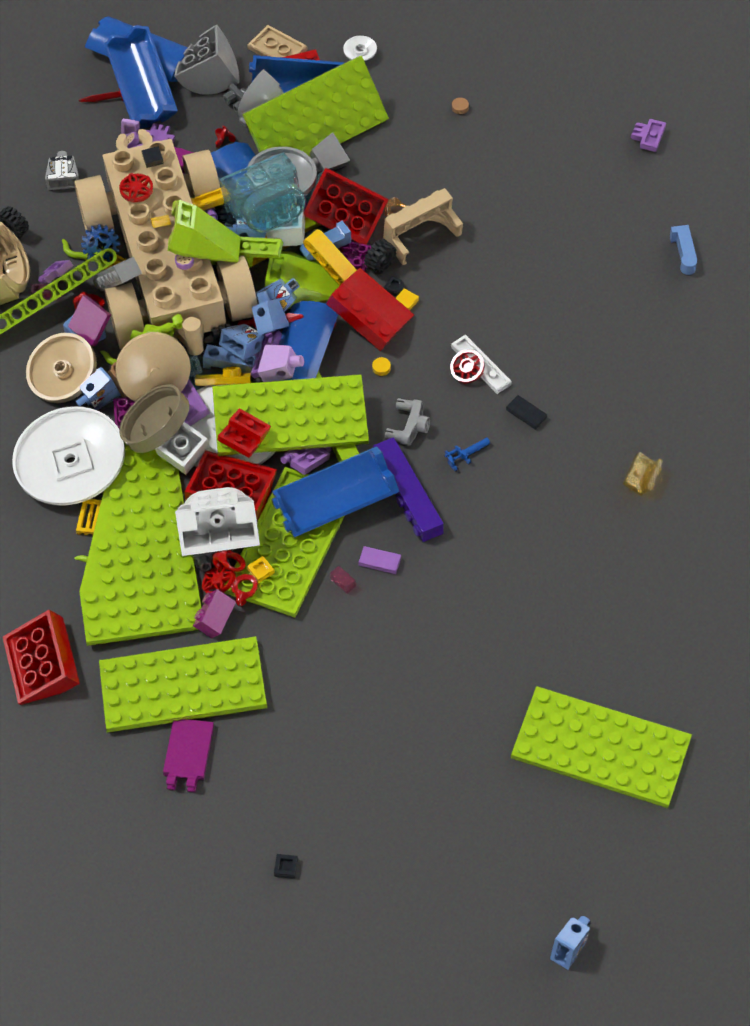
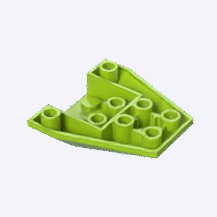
(201, 235)
(311, 276)

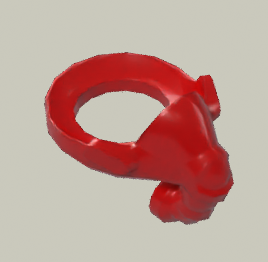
(221, 133)
(94, 297)
(223, 555)
(241, 596)

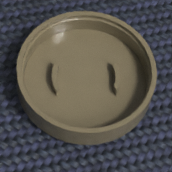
(154, 418)

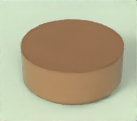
(460, 105)

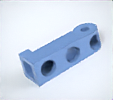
(338, 236)
(683, 238)
(222, 358)

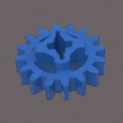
(107, 240)

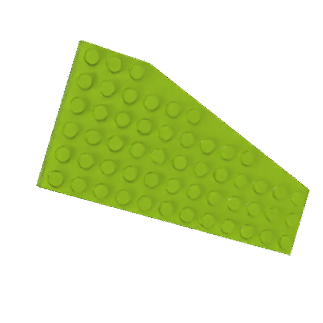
(135, 565)

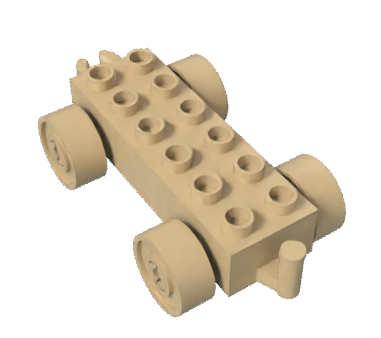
(162, 284)

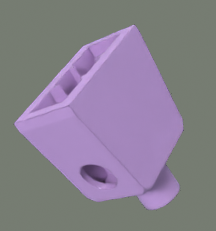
(278, 363)

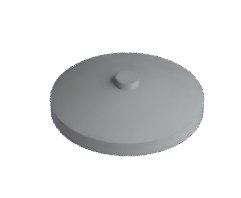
(304, 165)

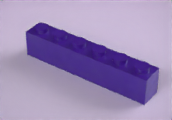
(411, 493)

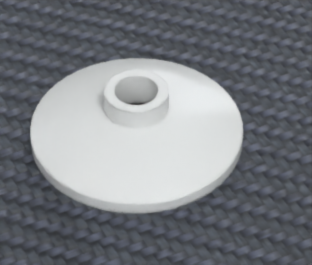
(360, 46)

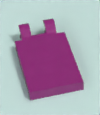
(188, 752)

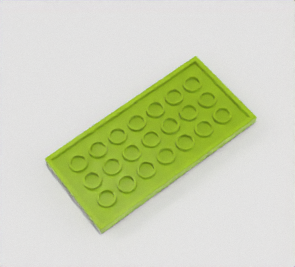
(334, 102)
(299, 412)
(293, 558)
(182, 684)
(601, 746)

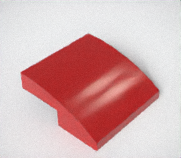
(244, 433)

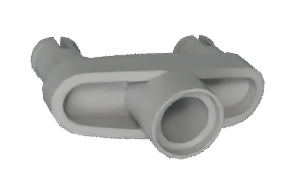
(415, 422)

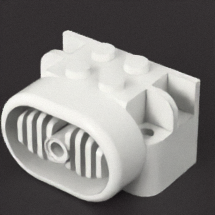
(217, 521)

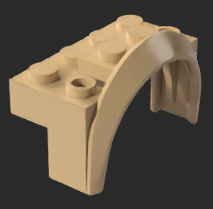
(434, 208)
(16, 270)

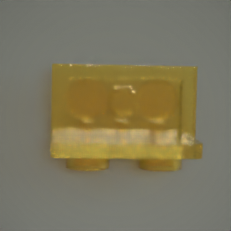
(642, 474)

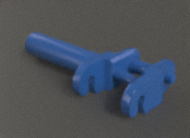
(465, 453)

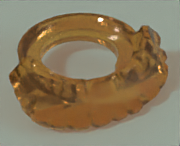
(392, 202)

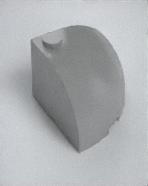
(208, 64)
(261, 90)

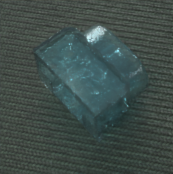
(264, 193)

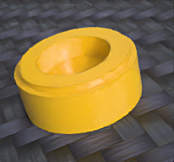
(381, 366)
(231, 371)

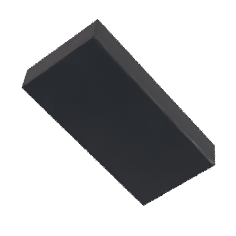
(526, 412)

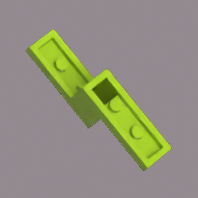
(258, 247)

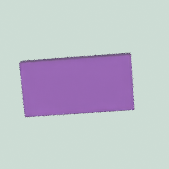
(379, 560)

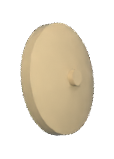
(151, 362)
(60, 367)

